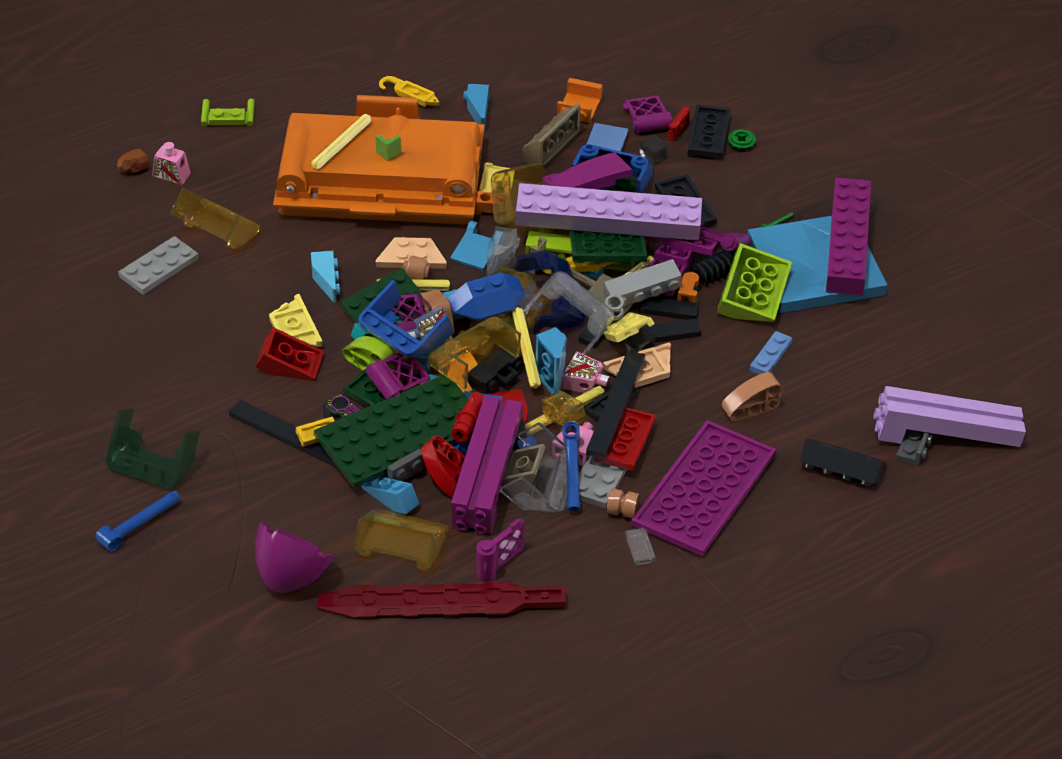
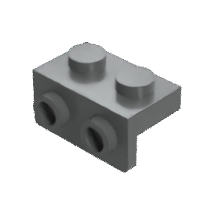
(406, 466)

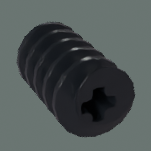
(713, 267)

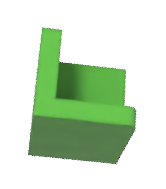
(388, 148)

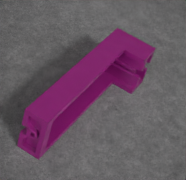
(485, 465)

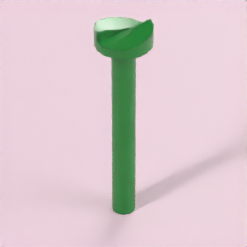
(779, 220)

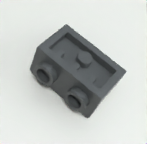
(914, 447)

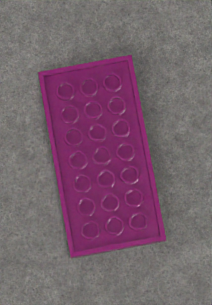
(704, 487)

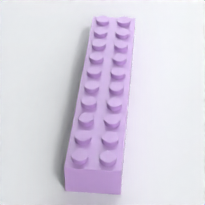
(608, 211)

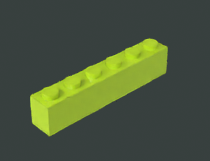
(561, 247)

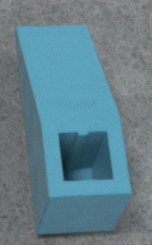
(324, 274)

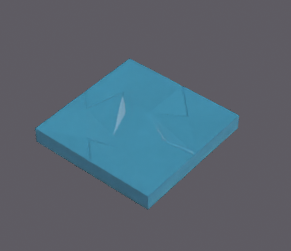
(807, 248)

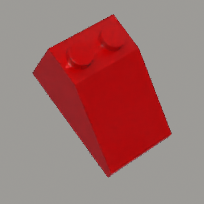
(289, 356)

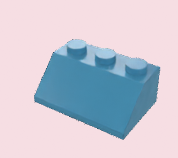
(551, 358)

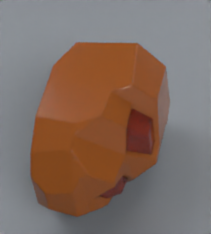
(133, 161)

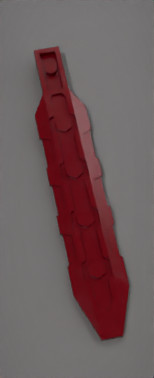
(444, 599)

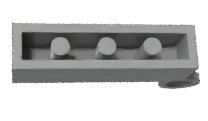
(641, 285)

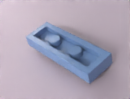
(771, 353)

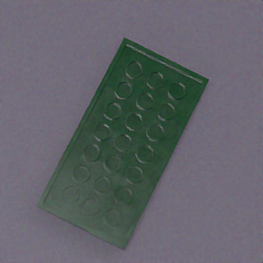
(609, 247)
(391, 429)

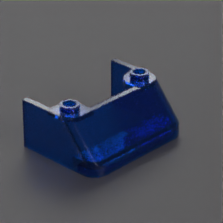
(563, 312)

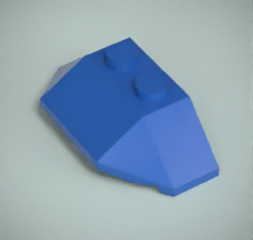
(487, 297)

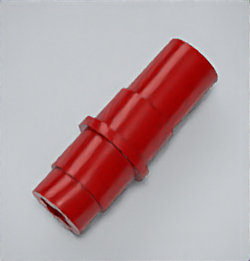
(467, 418)

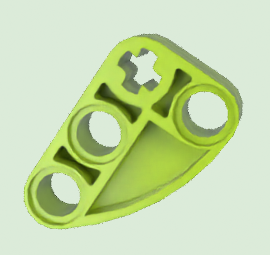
(366, 350)

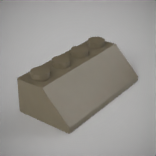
(553, 136)

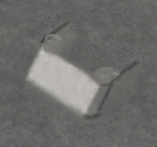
(598, 312)
(550, 484)

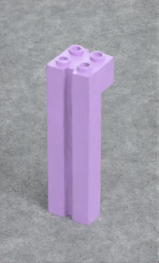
(946, 415)

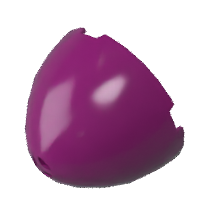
(287, 561)

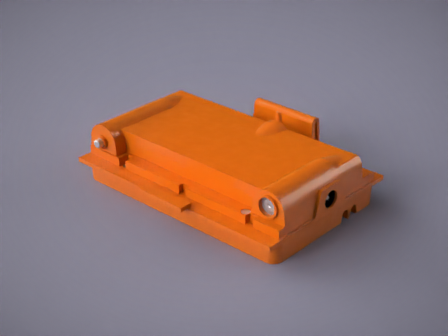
(425, 183)

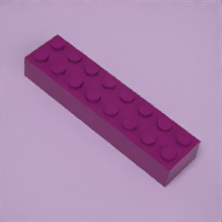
(848, 236)

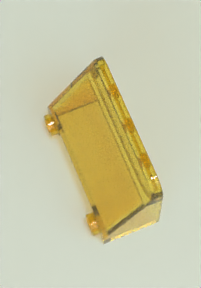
(505, 193)
(400, 537)

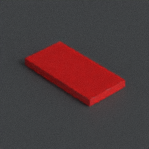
(629, 439)

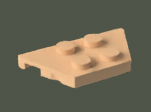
(403, 248)
(654, 368)

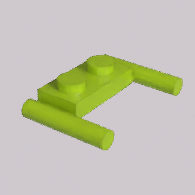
(227, 116)

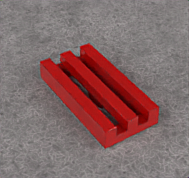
(679, 123)

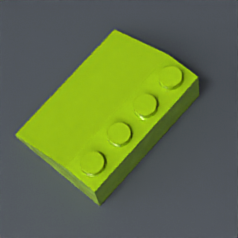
(754, 285)

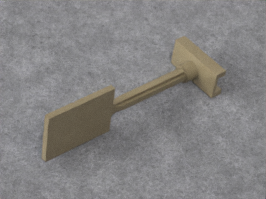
(596, 287)

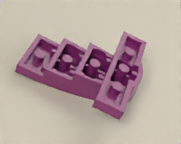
(591, 174)
(681, 251)

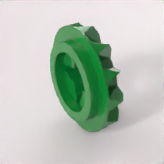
(747, 136)

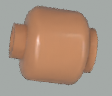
(416, 267)

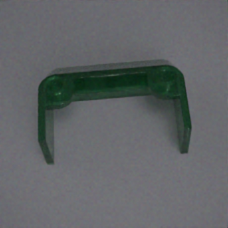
(130, 459)

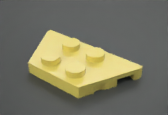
(296, 321)
(627, 326)

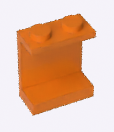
(584, 93)

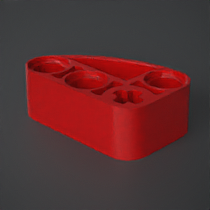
(443, 463)

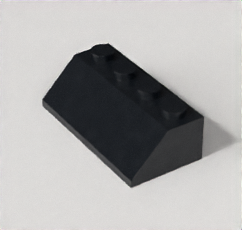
(842, 461)

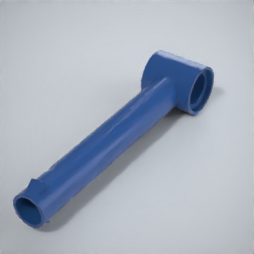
(572, 464)
(112, 538)

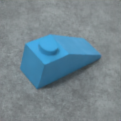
(477, 102)

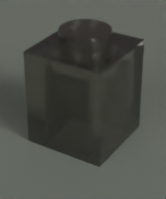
(653, 149)
(639, 341)

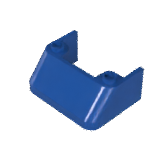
(640, 165)
(381, 321)

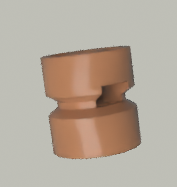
(622, 503)

